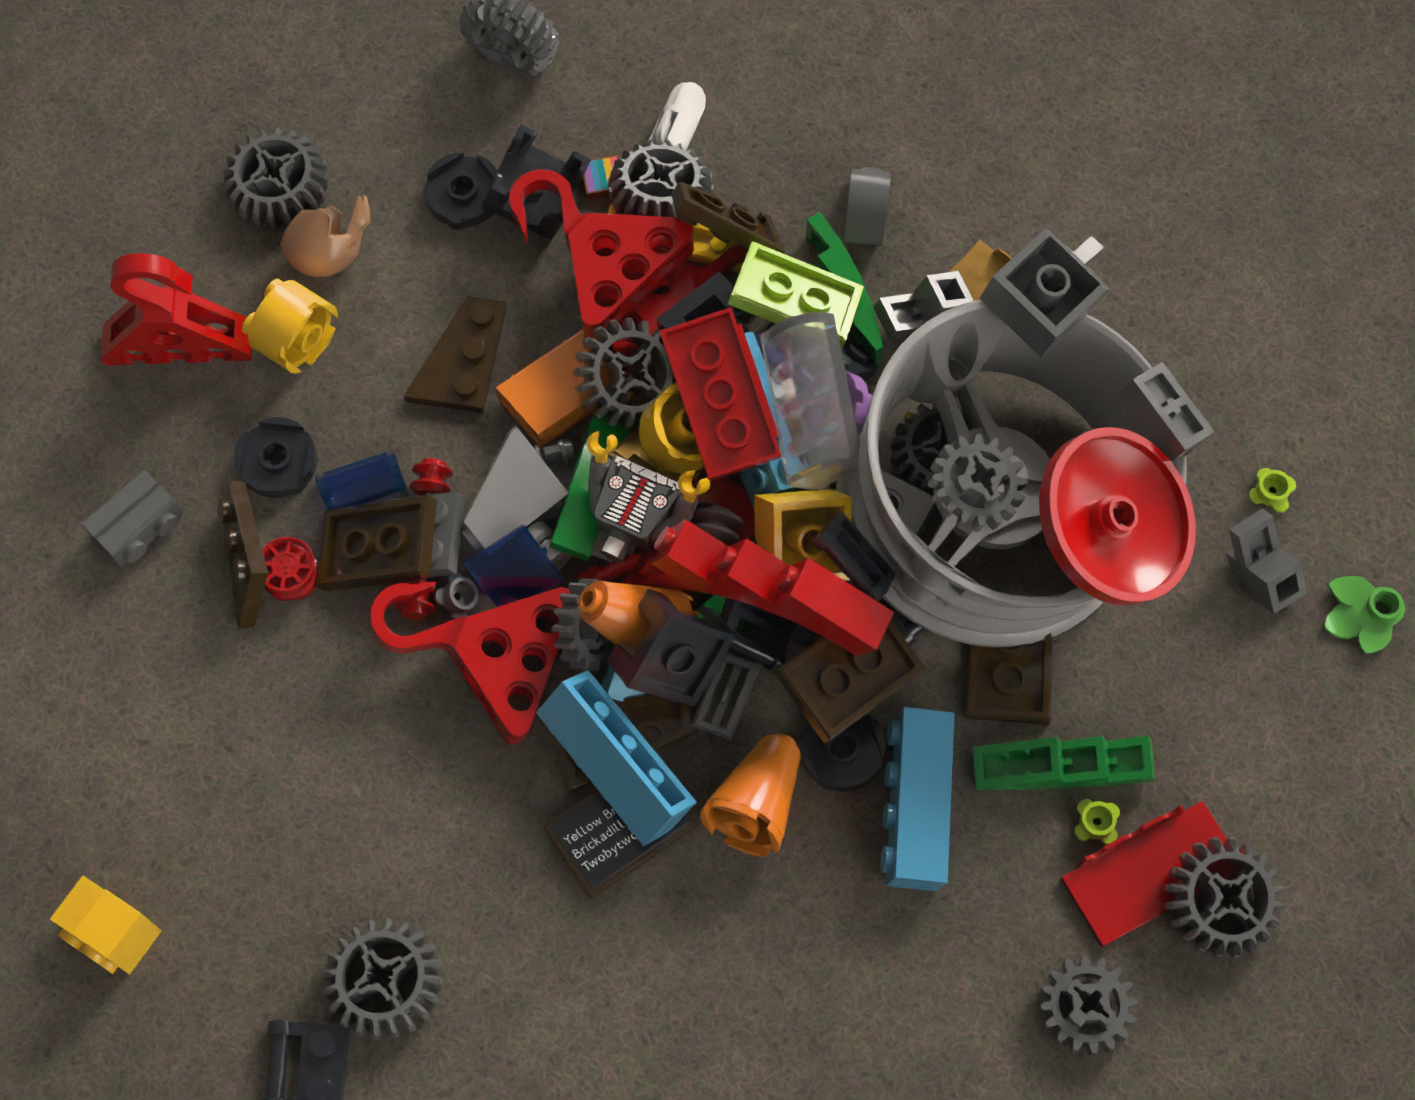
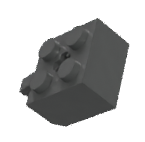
(1046, 290)

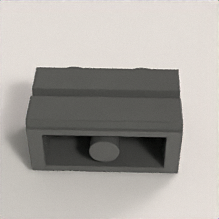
(133, 519)

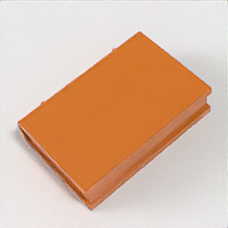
(544, 393)

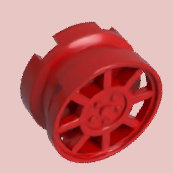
(290, 569)

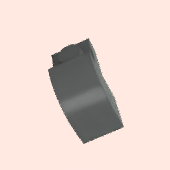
(867, 206)
(933, 296)
(1262, 566)

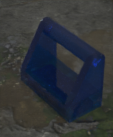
(361, 481)

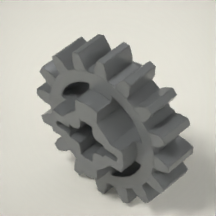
(988, 470)
(581, 643)
(1102, 1017)

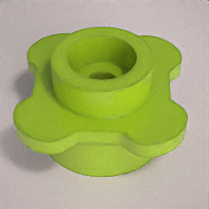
(1280, 481)
(1105, 812)

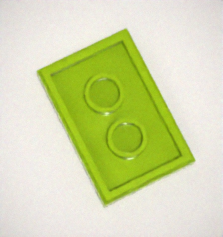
(784, 287)

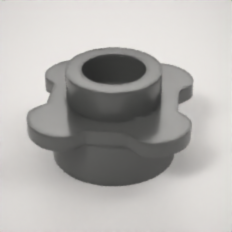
(465, 590)

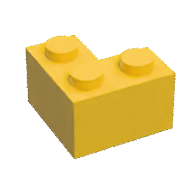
(104, 927)

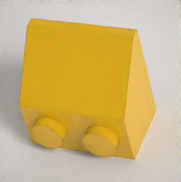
(793, 519)

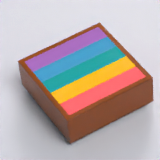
(597, 176)

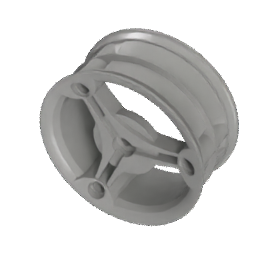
(936, 368)

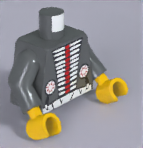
(635, 501)

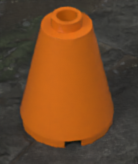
(615, 611)
(756, 797)

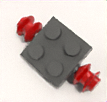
(446, 531)

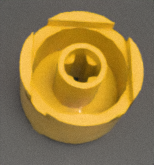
(290, 325)
(665, 434)

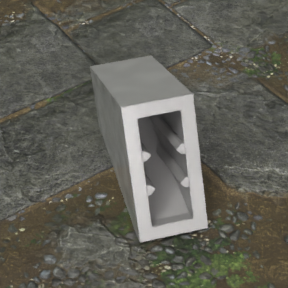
(512, 492)

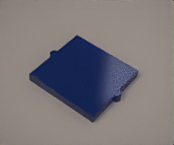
(513, 568)

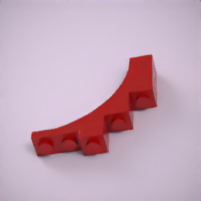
(747, 573)

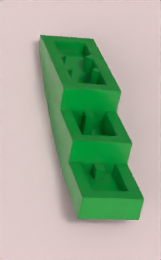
(837, 261)
(575, 526)
(1064, 764)

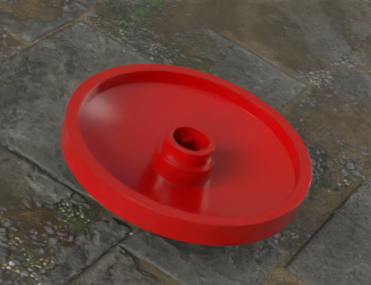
(1117, 516)

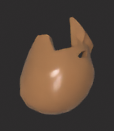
(316, 243)

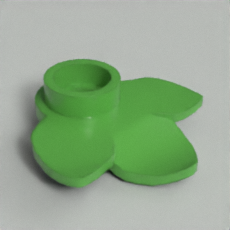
(1357, 612)

